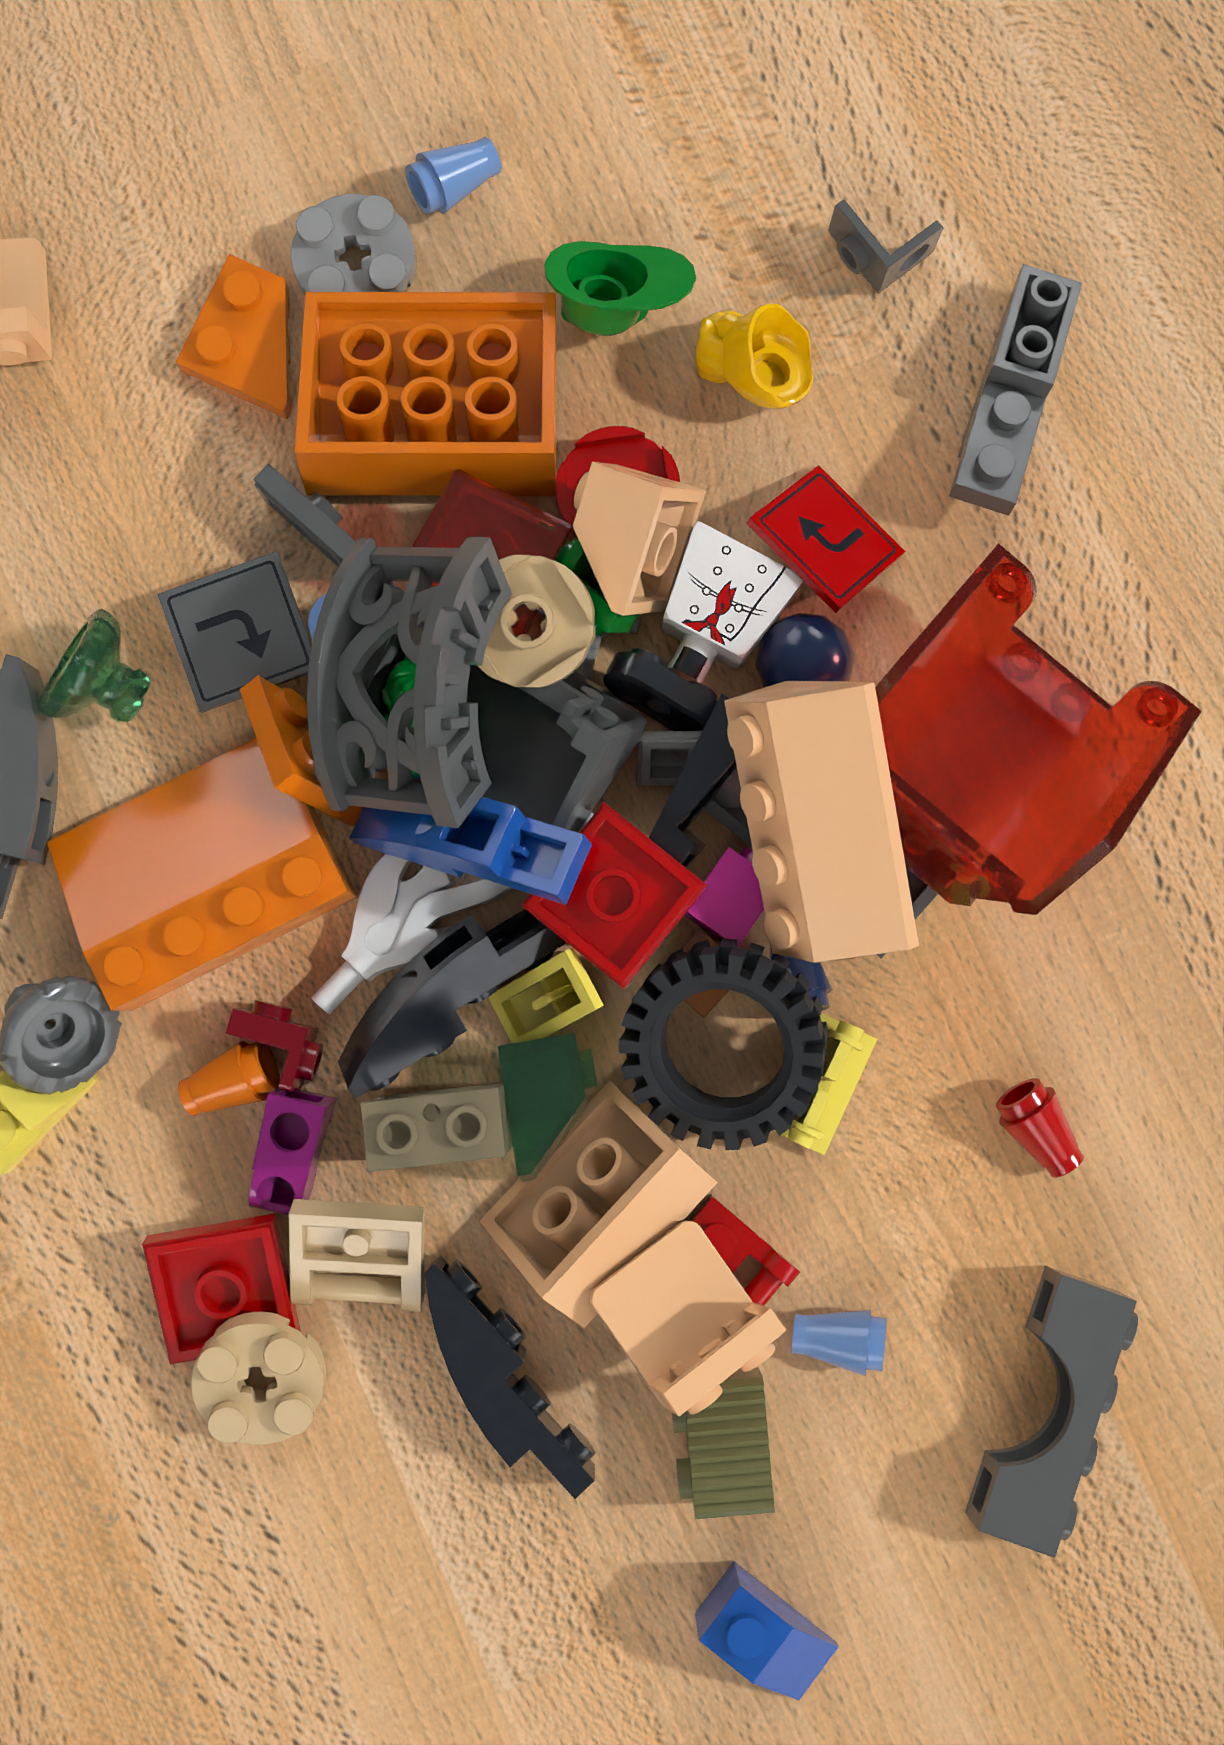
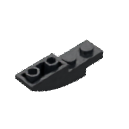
(419, 1005)
(481, 1358)

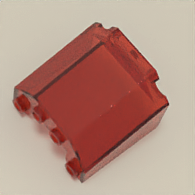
(1006, 759)

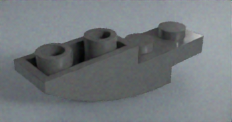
(1015, 390)
(26, 772)

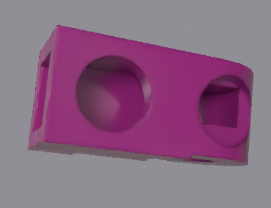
(289, 1148)

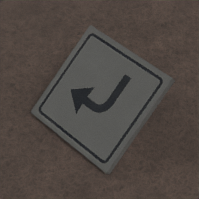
(236, 629)

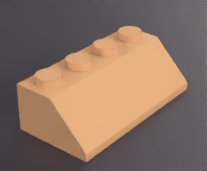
(822, 819)

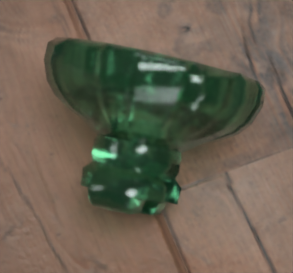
(94, 674)

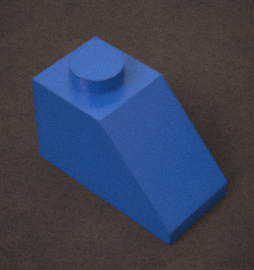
(762, 1634)

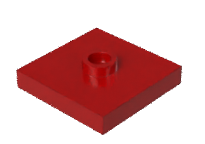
(622, 899)
(214, 1275)

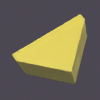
(546, 998)

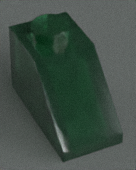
(544, 1096)

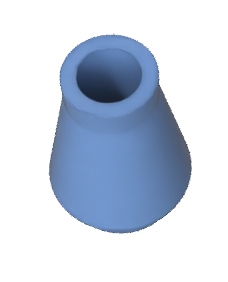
(451, 173)
(842, 1339)

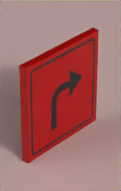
(826, 538)

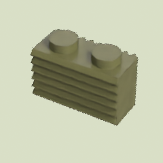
(728, 1452)

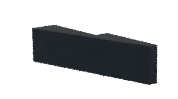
(702, 777)

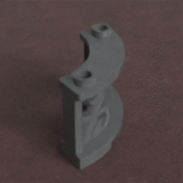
(356, 618)

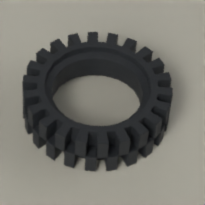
(704, 1113)

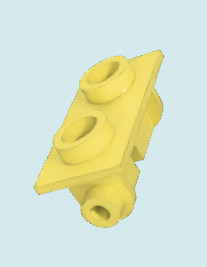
(845, 1060)

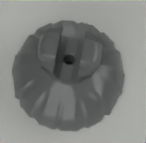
(57, 1034)

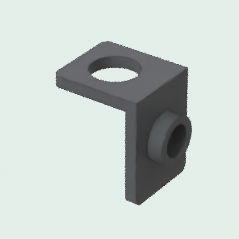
(866, 255)

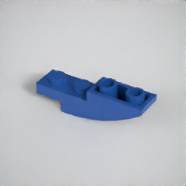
(490, 844)

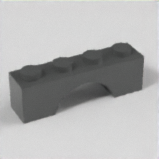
(1031, 1487)

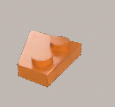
(243, 337)
(284, 739)

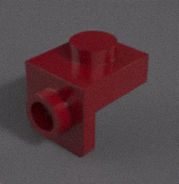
(272, 1026)

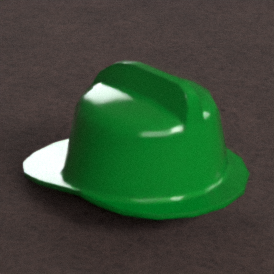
(616, 285)

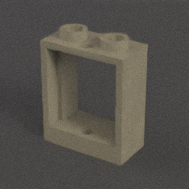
(412, 1132)

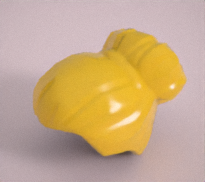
(758, 354)

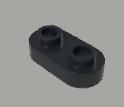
(651, 688)

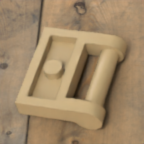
(357, 1240)

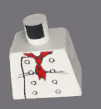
(723, 602)

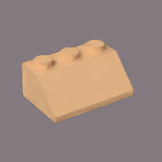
(596, 1203)

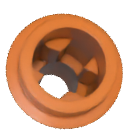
(232, 1079)

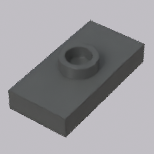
(310, 516)

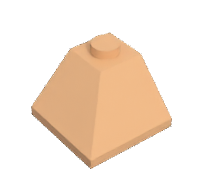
(634, 533)

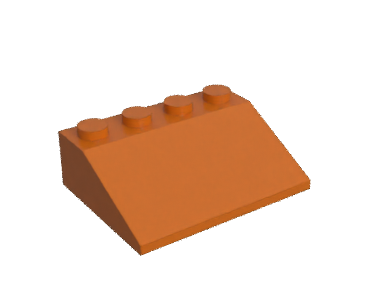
(427, 386)
(194, 877)

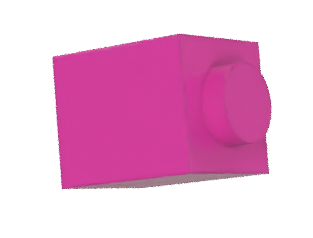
(732, 898)

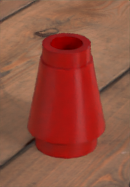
(1040, 1126)

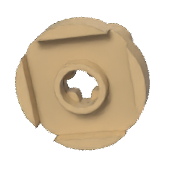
(566, 630)
(253, 1415)

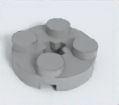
(346, 222)

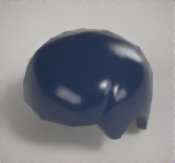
(804, 650)

